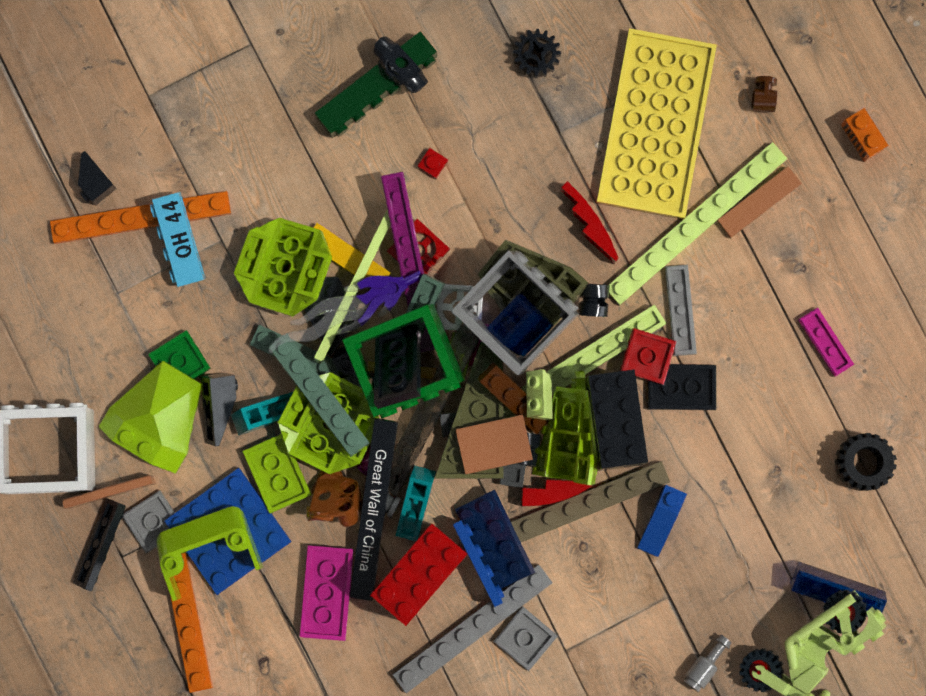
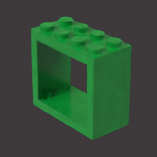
(426, 314)

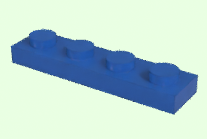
(474, 553)

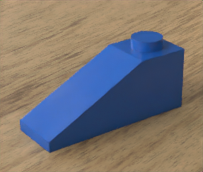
(661, 520)

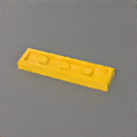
(348, 256)

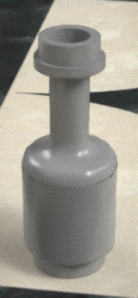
(704, 667)

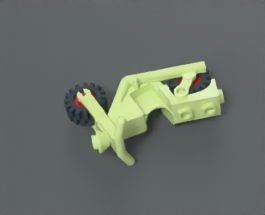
(810, 644)

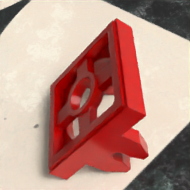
(441, 248)

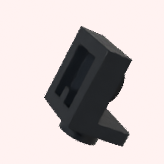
(343, 363)

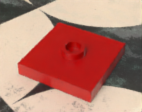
(648, 355)

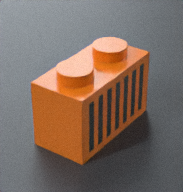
(864, 134)

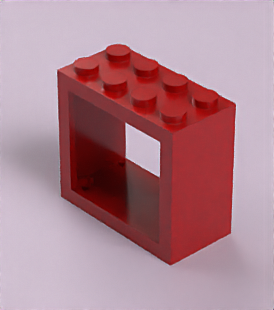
(418, 574)

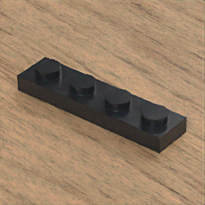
(99, 544)

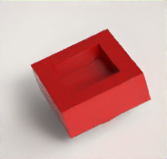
(432, 163)

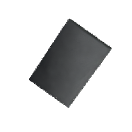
(684, 389)

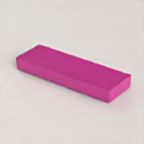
(826, 342)

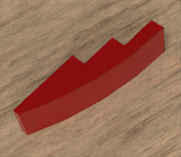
(594, 229)

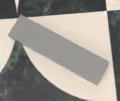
(680, 310)

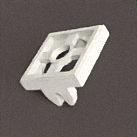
(447, 289)

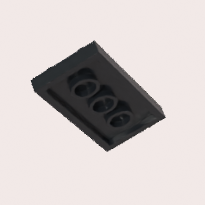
(397, 366)

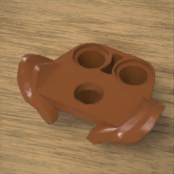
(343, 503)

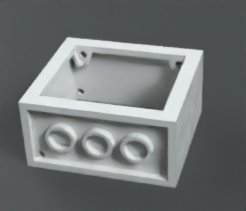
(85, 448)

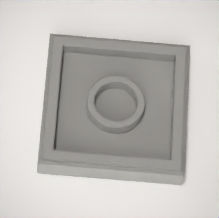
(148, 520)
(525, 638)

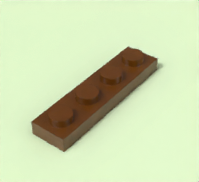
(510, 395)

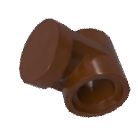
(764, 98)

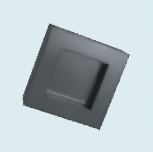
(513, 475)

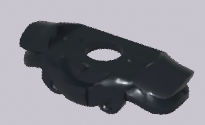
(410, 77)

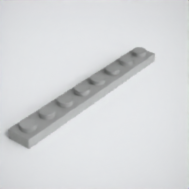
(471, 630)

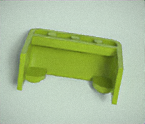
(226, 523)

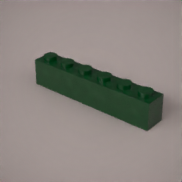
(371, 89)

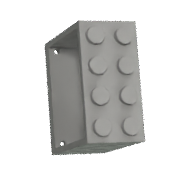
(464, 310)

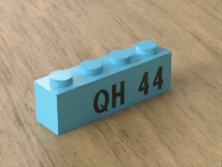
(178, 239)

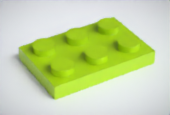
(276, 474)

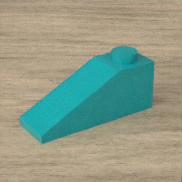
(260, 414)
(415, 503)

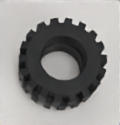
(884, 458)

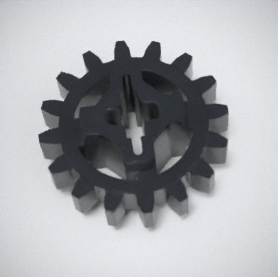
(528, 57)

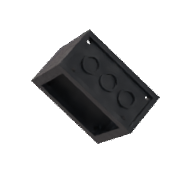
(616, 420)

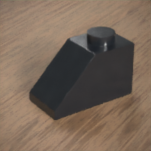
(93, 181)

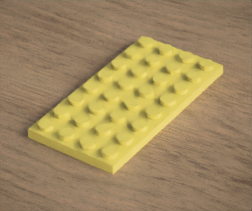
(656, 123)

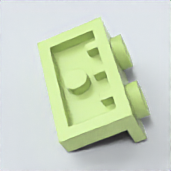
(539, 394)

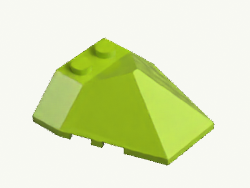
(156, 417)
(568, 439)

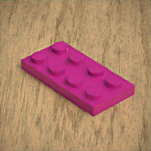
(326, 593)

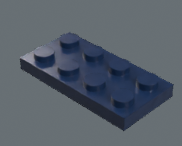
(496, 539)

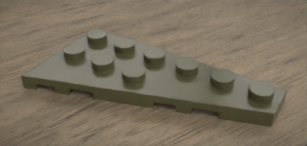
(476, 407)

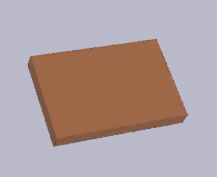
(494, 444)

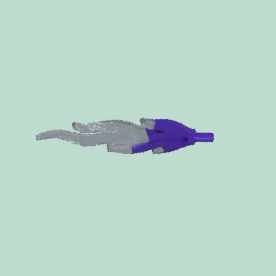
(348, 308)

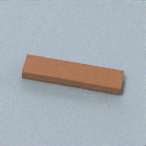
(759, 202)
(108, 492)

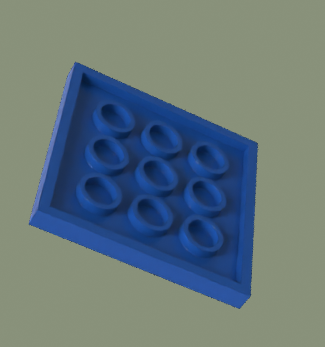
(216, 560)

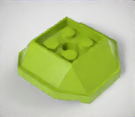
(266, 256)
(311, 441)

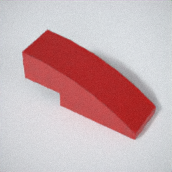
(554, 492)

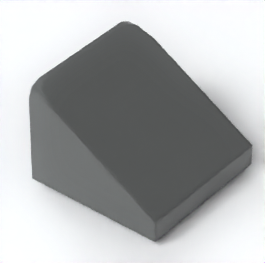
(446, 423)

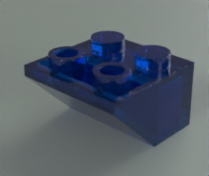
(520, 326)

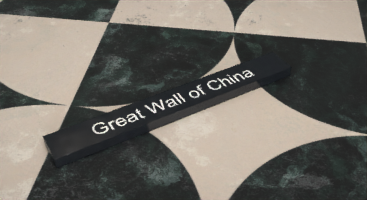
(373, 509)

